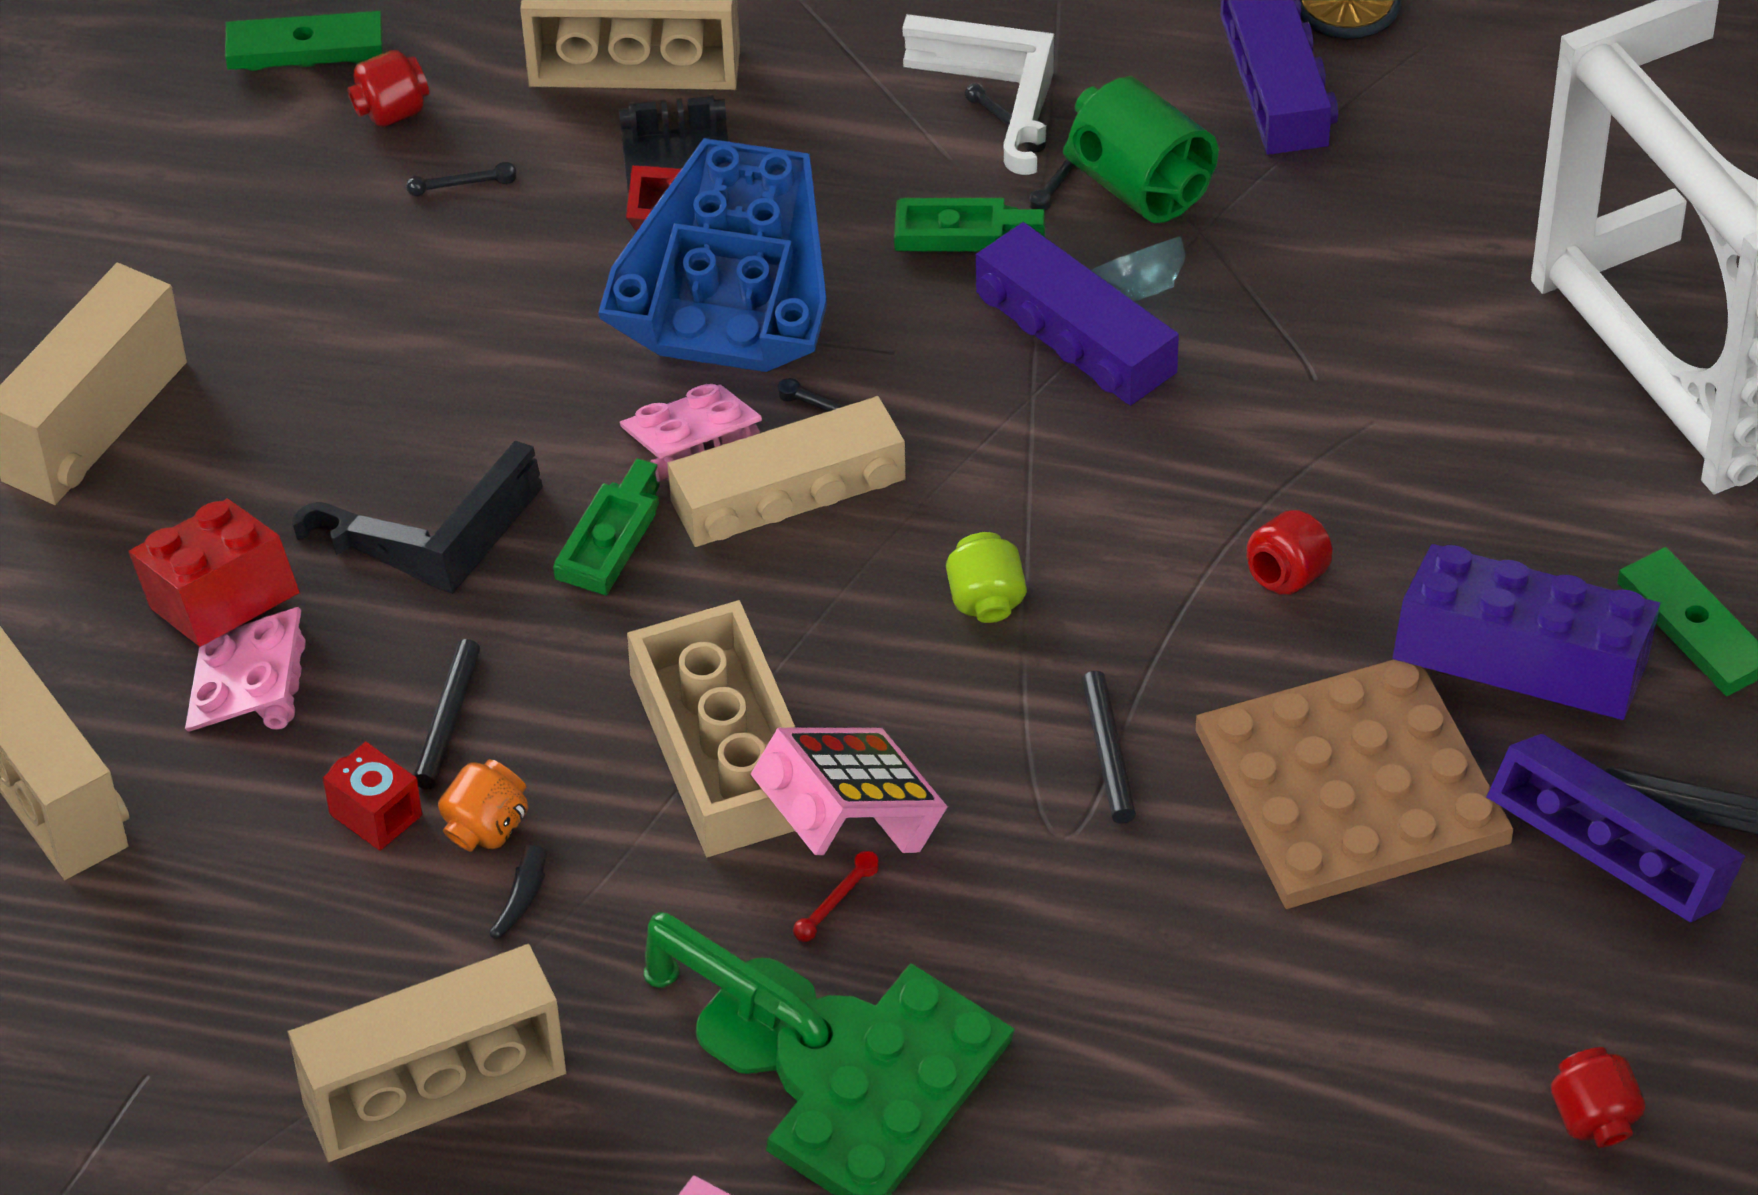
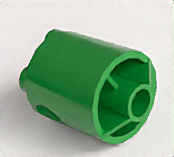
(1141, 148)

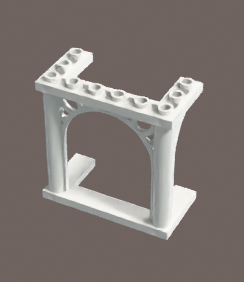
(1601, 79)

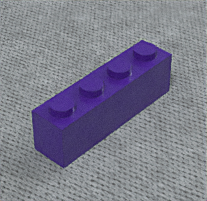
(1280, 73)
(1077, 313)
(1615, 827)

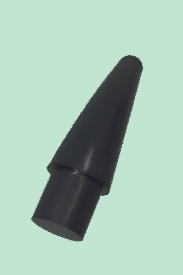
(525, 886)

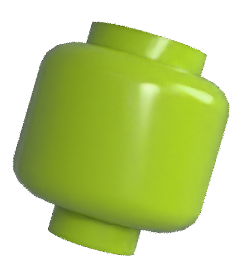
(986, 577)

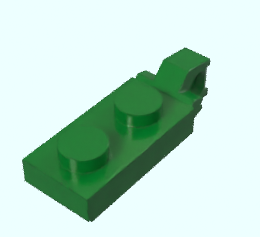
(958, 223)
(610, 530)

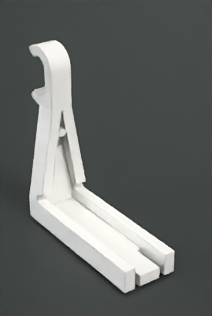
(990, 54)

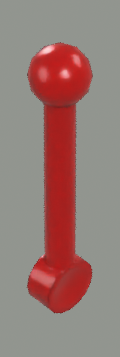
(865, 866)

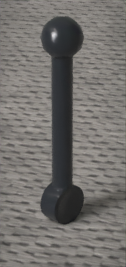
(976, 94)
(503, 173)
(1042, 198)
(790, 390)

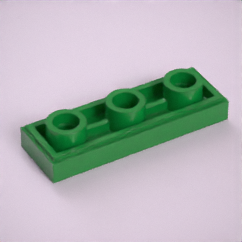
(303, 40)
(1695, 620)

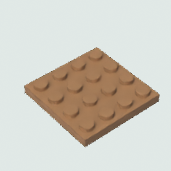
(1352, 781)

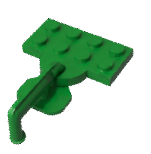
(868, 1095)

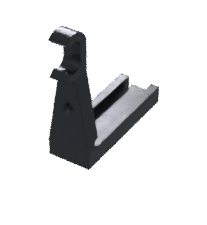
(458, 544)

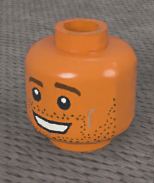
(483, 805)

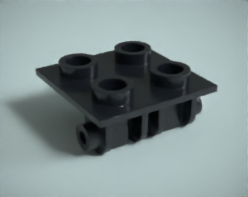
(669, 137)

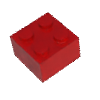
(213, 571)

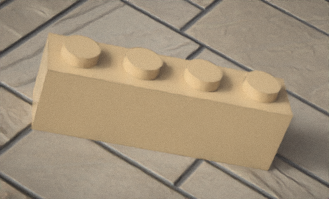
(786, 471)

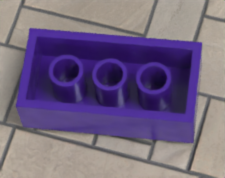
(1526, 630)

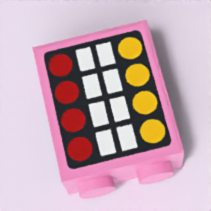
(847, 773)

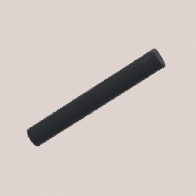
(446, 713)
(1108, 747)

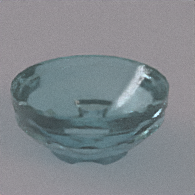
(1145, 270)

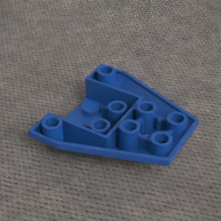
(725, 262)

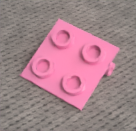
(681, 427)
(249, 672)

